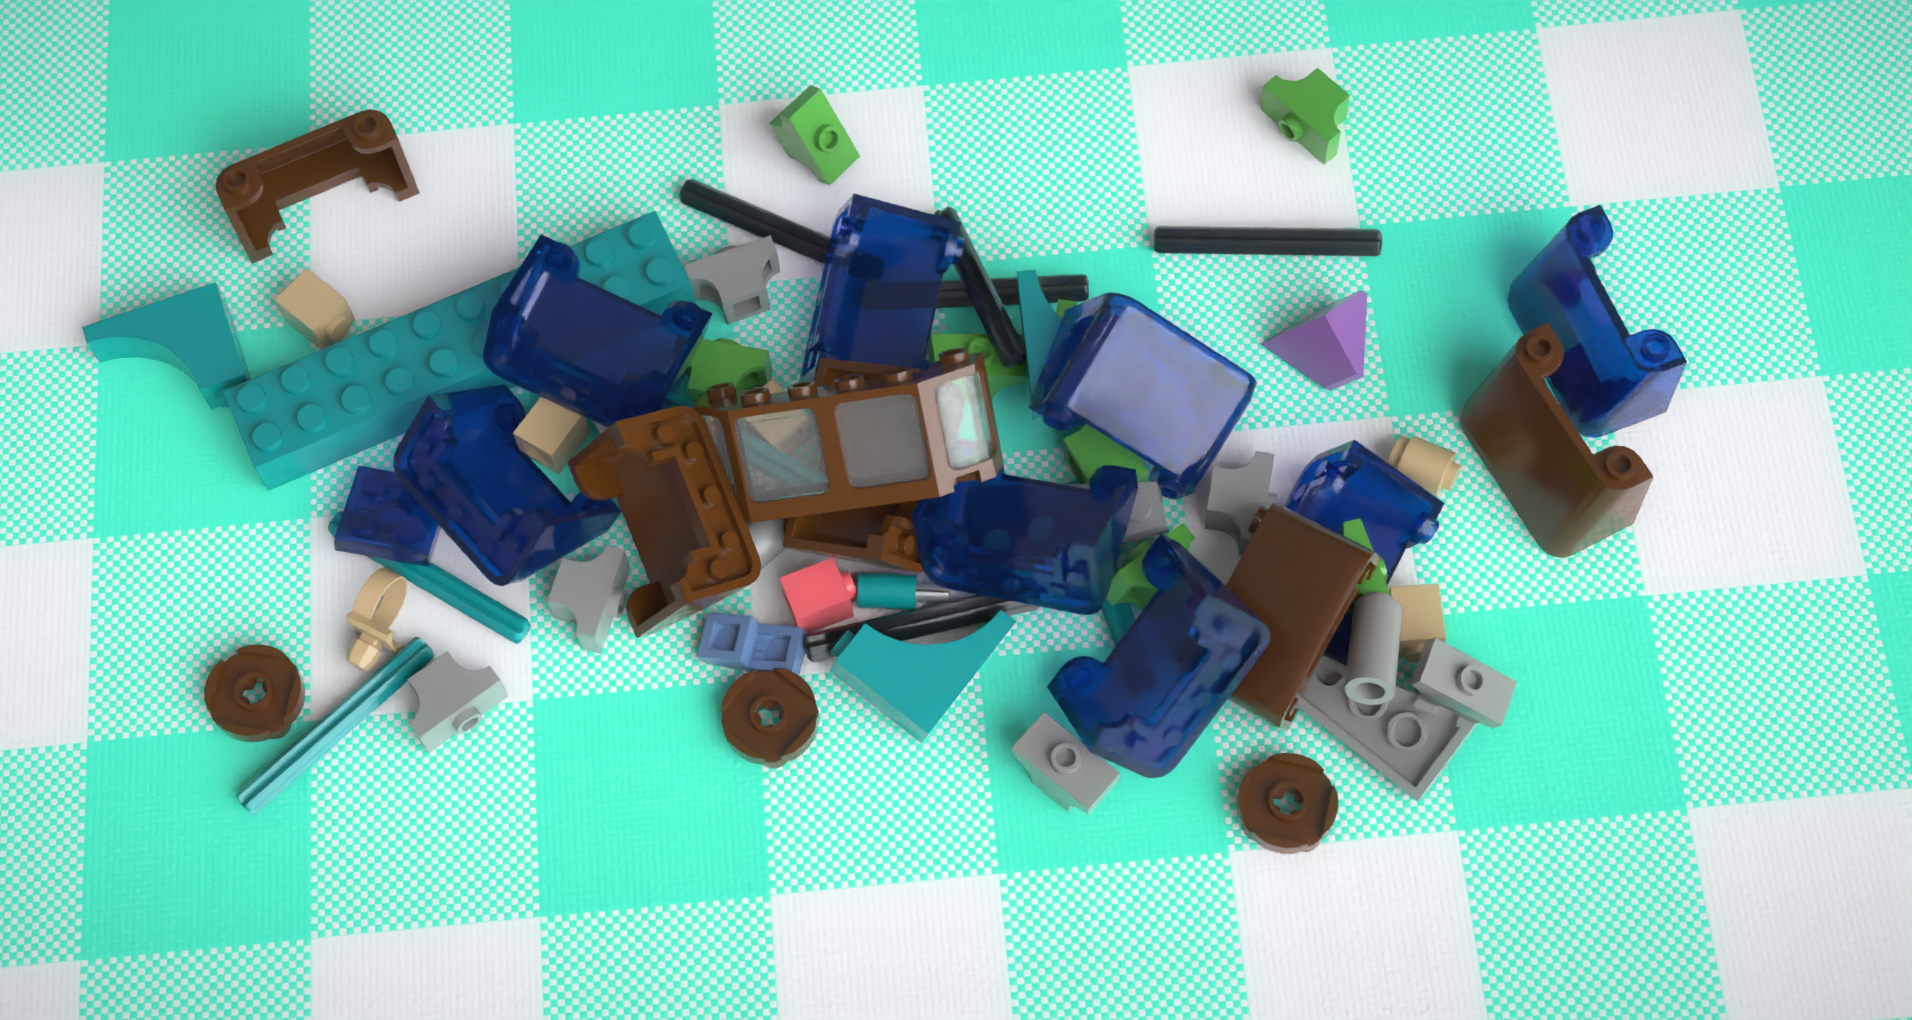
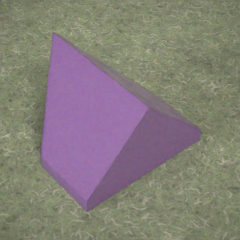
(1327, 343)

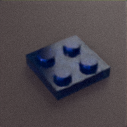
(385, 520)

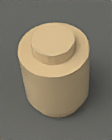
(1425, 464)

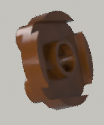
(267, 717)
(771, 744)
(1287, 832)

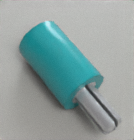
(896, 591)

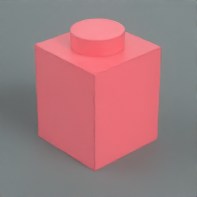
(819, 595)

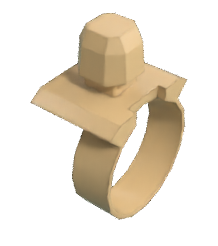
(374, 626)

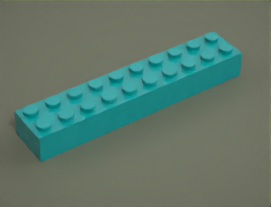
(380, 378)

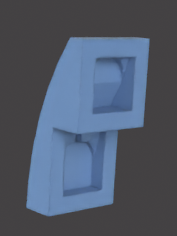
(749, 646)

